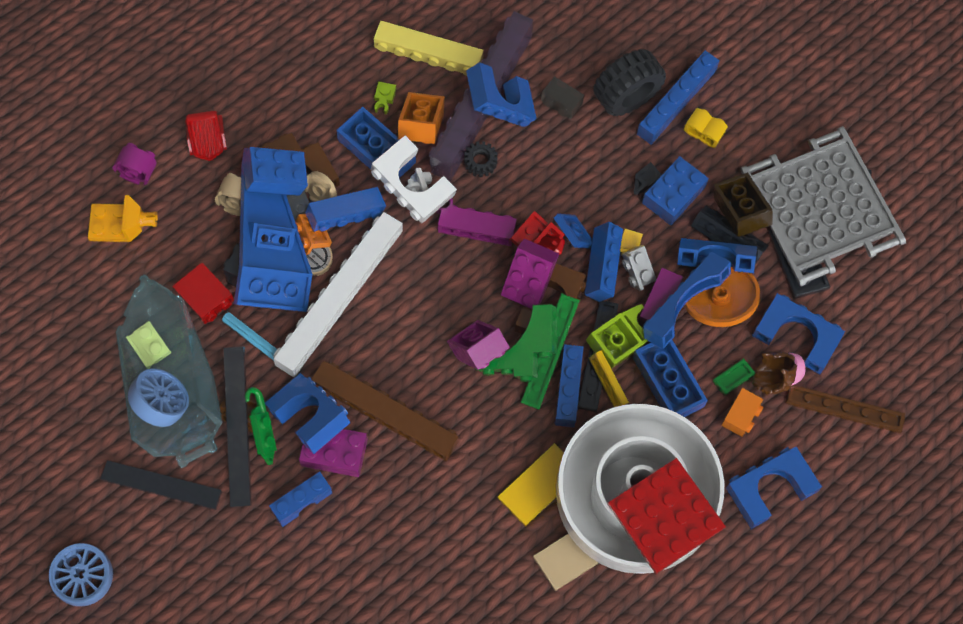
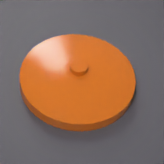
(728, 303)

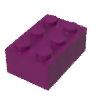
(529, 274)
(478, 344)
(340, 455)

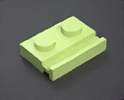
(148, 345)

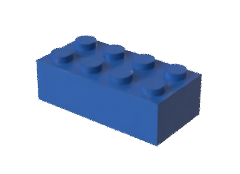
(368, 138)
(670, 378)

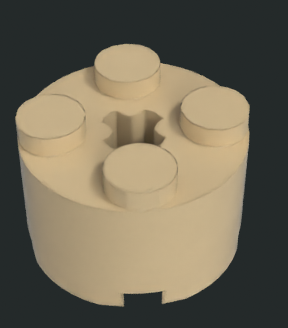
(230, 194)

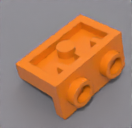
(311, 239)

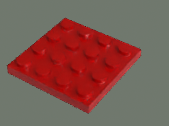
(666, 515)

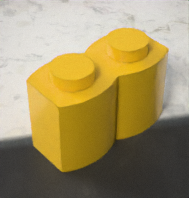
(705, 127)

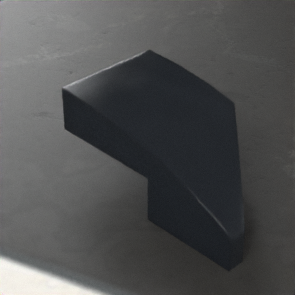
(646, 178)

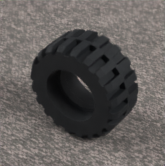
(629, 82)

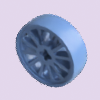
(158, 397)
(64, 557)

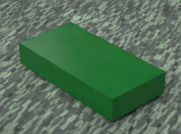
(734, 377)

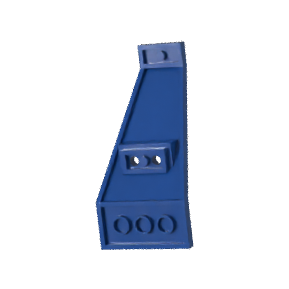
(270, 271)

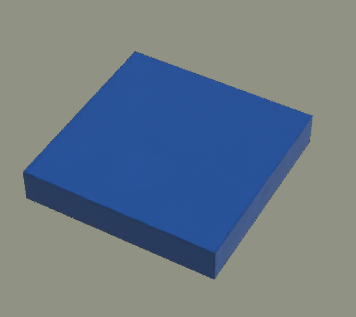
(574, 230)

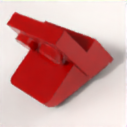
(205, 135)
(540, 232)

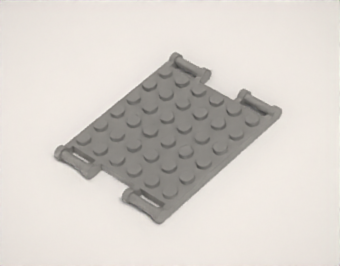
(824, 205)

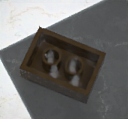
(743, 204)

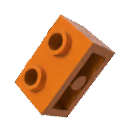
(742, 412)

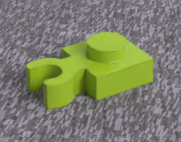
(384, 94)

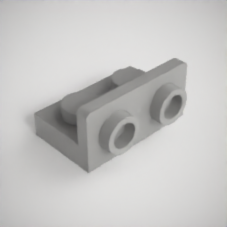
(639, 267)

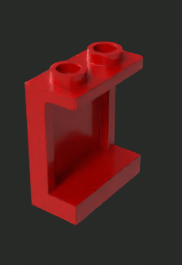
(204, 293)

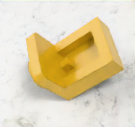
(630, 240)

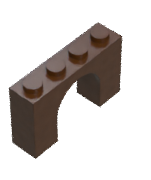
(565, 282)

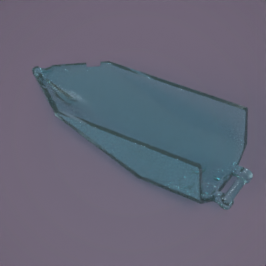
(186, 362)

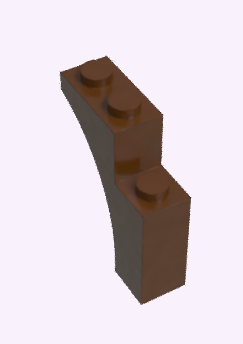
(314, 156)

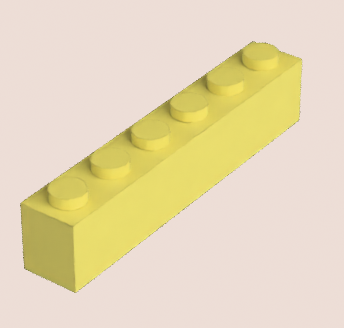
(426, 48)

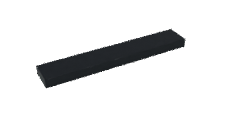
(591, 384)
(161, 485)

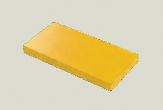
(534, 487)

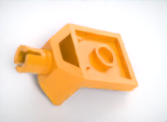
(119, 221)

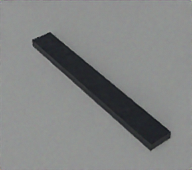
(237, 427)

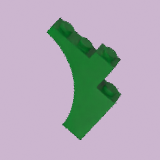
(537, 340)

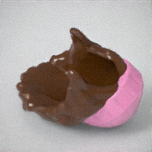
(778, 372)

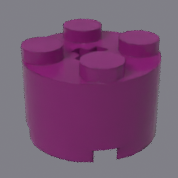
(135, 164)

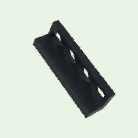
(719, 230)

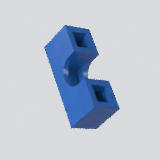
(309, 492)

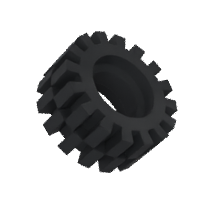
(476, 168)

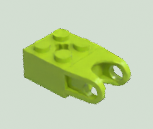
(624, 331)

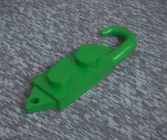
(261, 426)

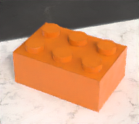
(421, 117)

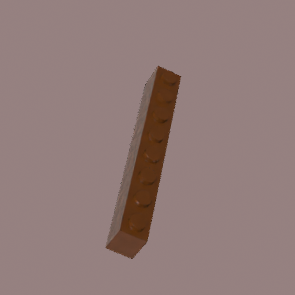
(385, 410)

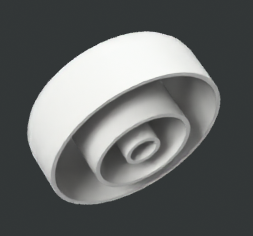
(614, 455)

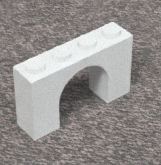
(419, 204)

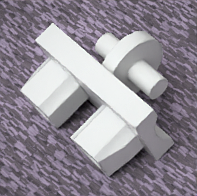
(419, 181)

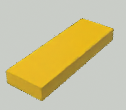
(608, 379)

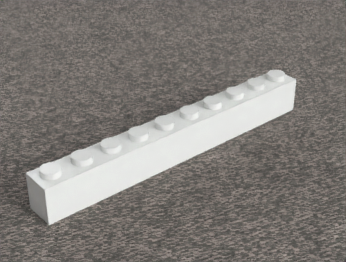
(338, 294)

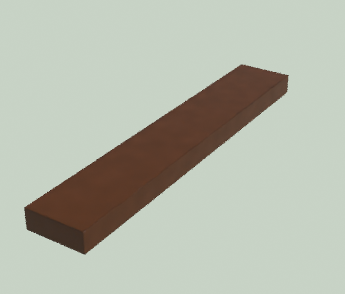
(845, 408)

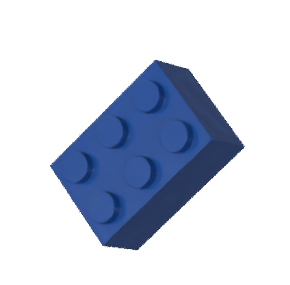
(275, 171)
(675, 190)

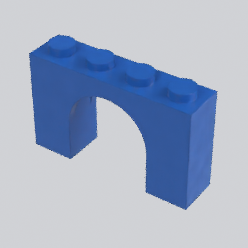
(487, 99)
(825, 334)
(302, 393)
(789, 465)

